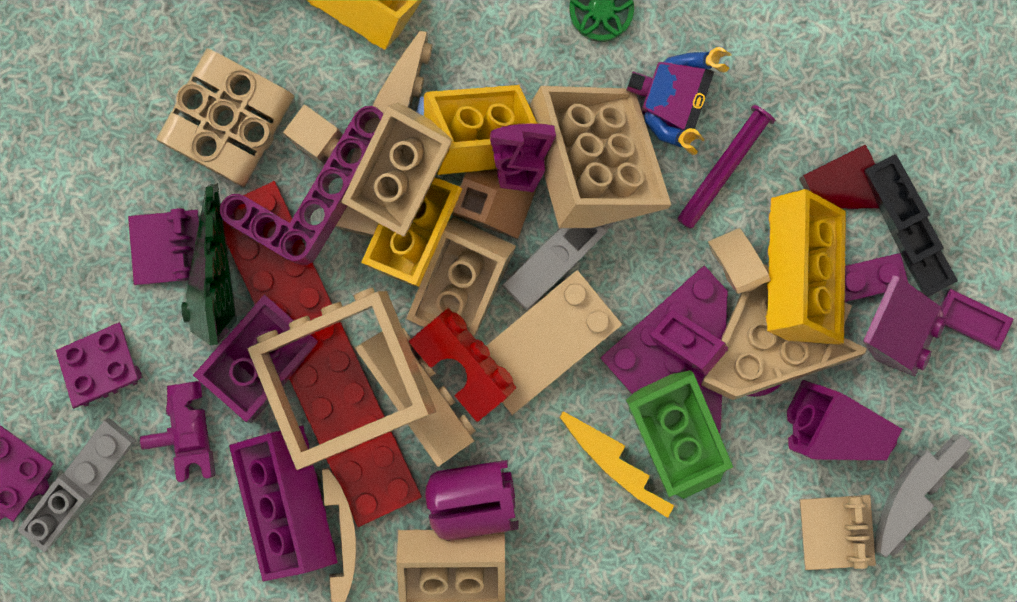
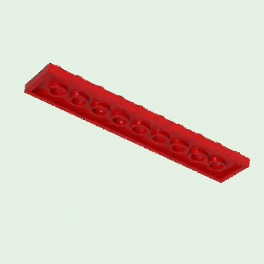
(331, 377)

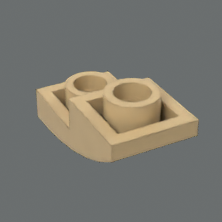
(739, 261)

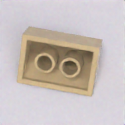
(397, 168)
(450, 570)

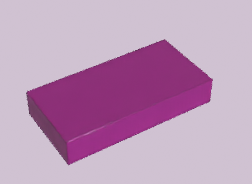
(975, 319)

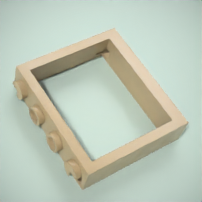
(302, 327)

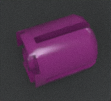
(471, 501)

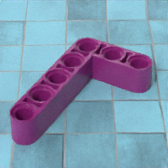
(317, 198)

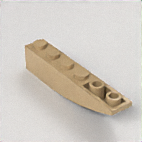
(400, 87)

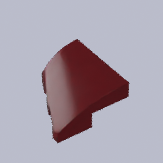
(843, 181)

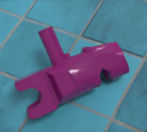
(186, 433)

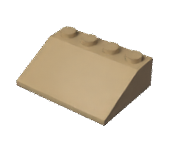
(600, 158)

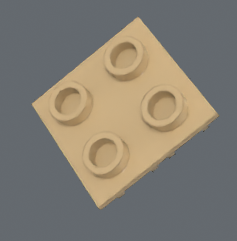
(837, 532)

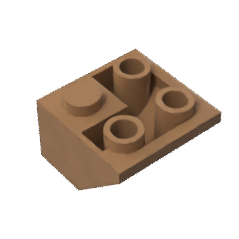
(491, 206)

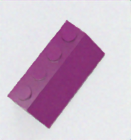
(282, 508)

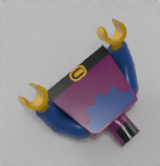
(677, 95)

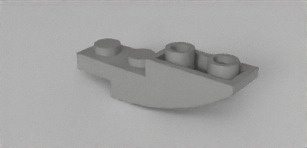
(551, 262)
(77, 485)
(906, 504)

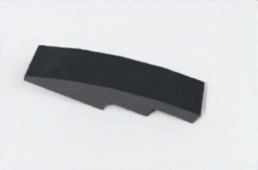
(909, 225)

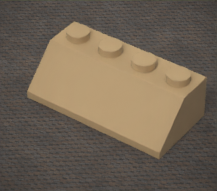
(440, 432)

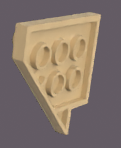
(765, 360)

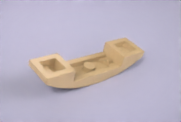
(333, 495)

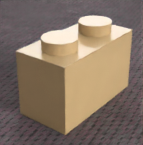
(313, 135)

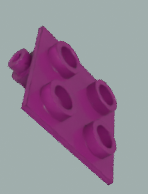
(163, 245)
(97, 365)
(20, 473)

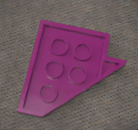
(641, 361)

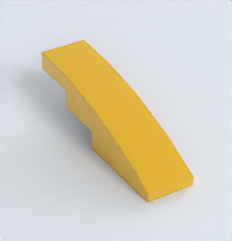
(606, 454)

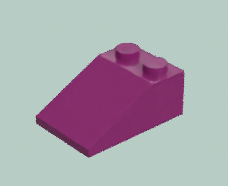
(904, 328)
(231, 371)

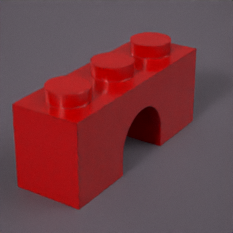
(449, 339)

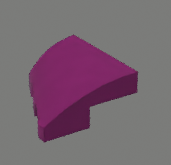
(521, 154)

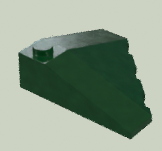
(209, 290)

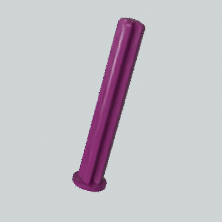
(725, 166)

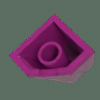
(837, 427)

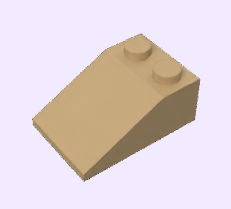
(462, 275)

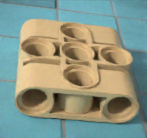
(222, 75)

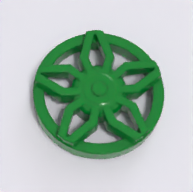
(601, 13)

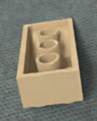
(552, 338)

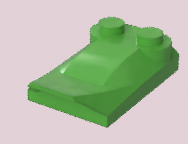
(680, 434)

